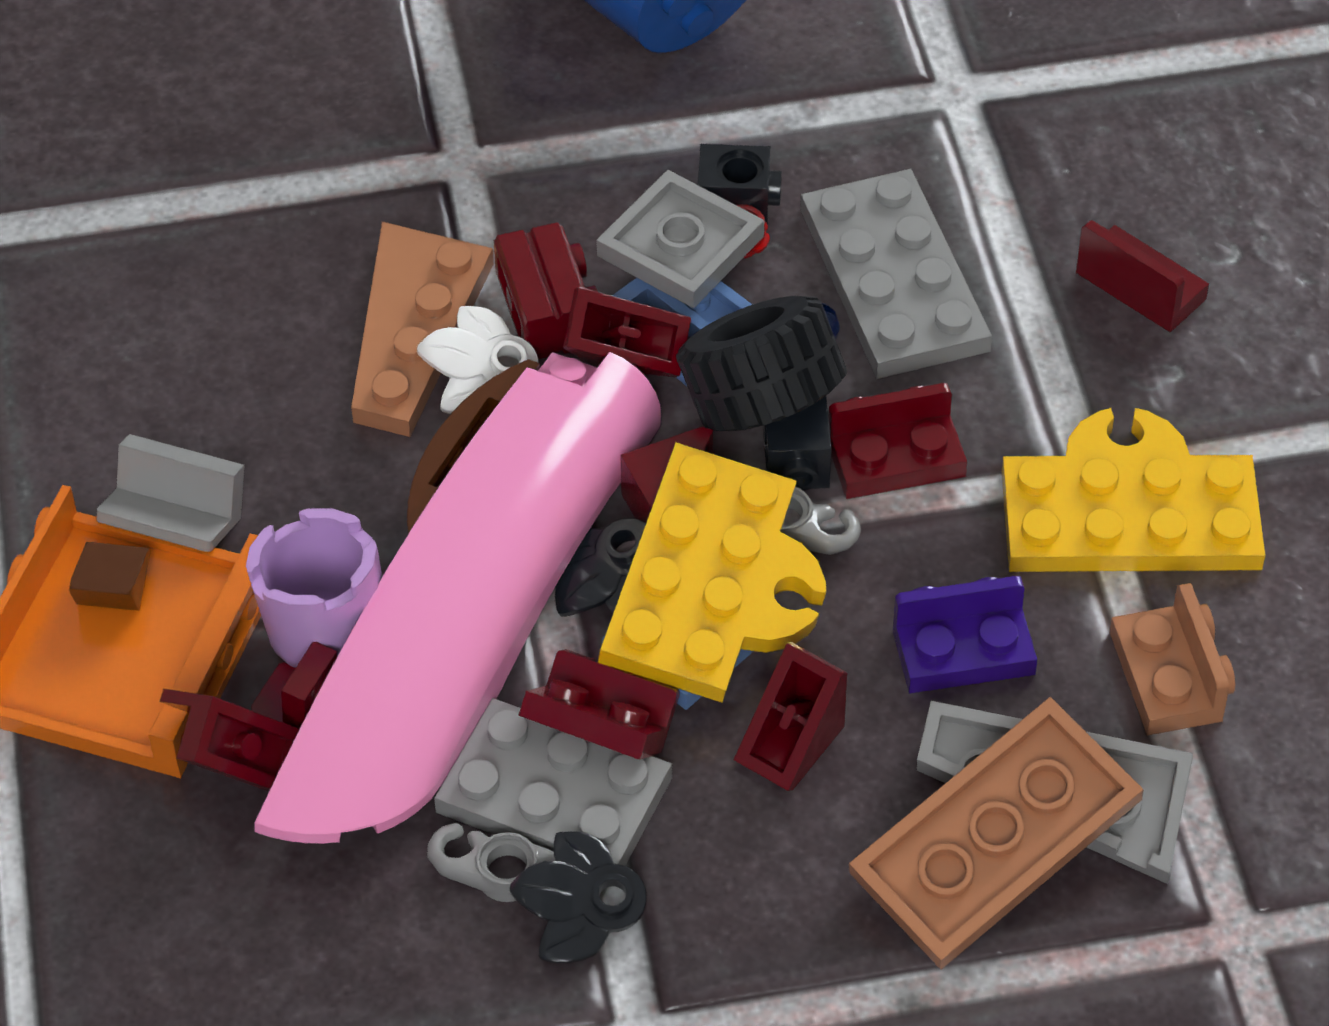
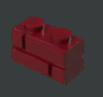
(539, 283)

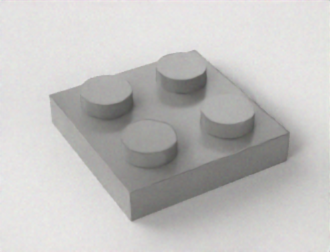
(680, 238)

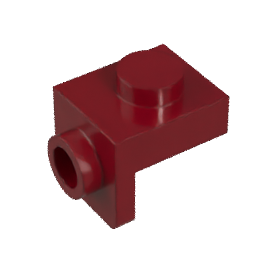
(293, 690)

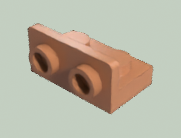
(1174, 664)

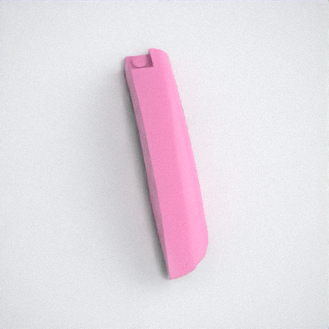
(460, 600)

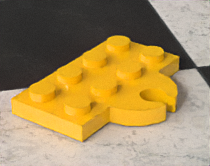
(1131, 504)
(711, 576)

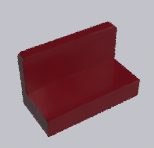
(1139, 275)
(231, 738)

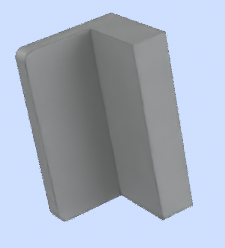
(174, 494)

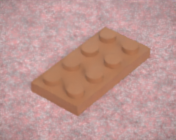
(995, 832)

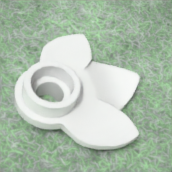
(471, 352)

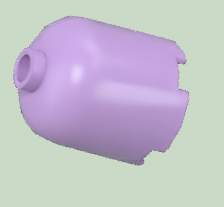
(313, 580)

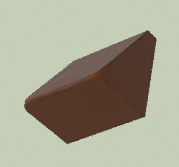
(110, 576)

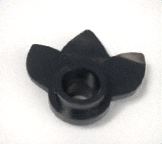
(597, 569)
(569, 899)

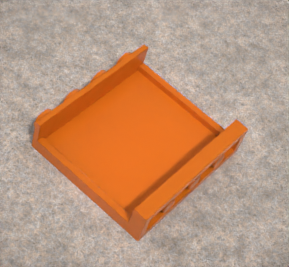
(99, 672)

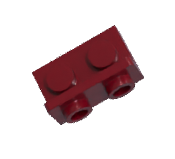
(895, 440)
(603, 705)

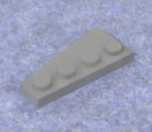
(1139, 839)

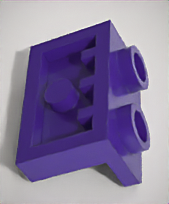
(963, 634)

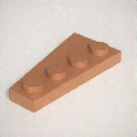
(413, 292)

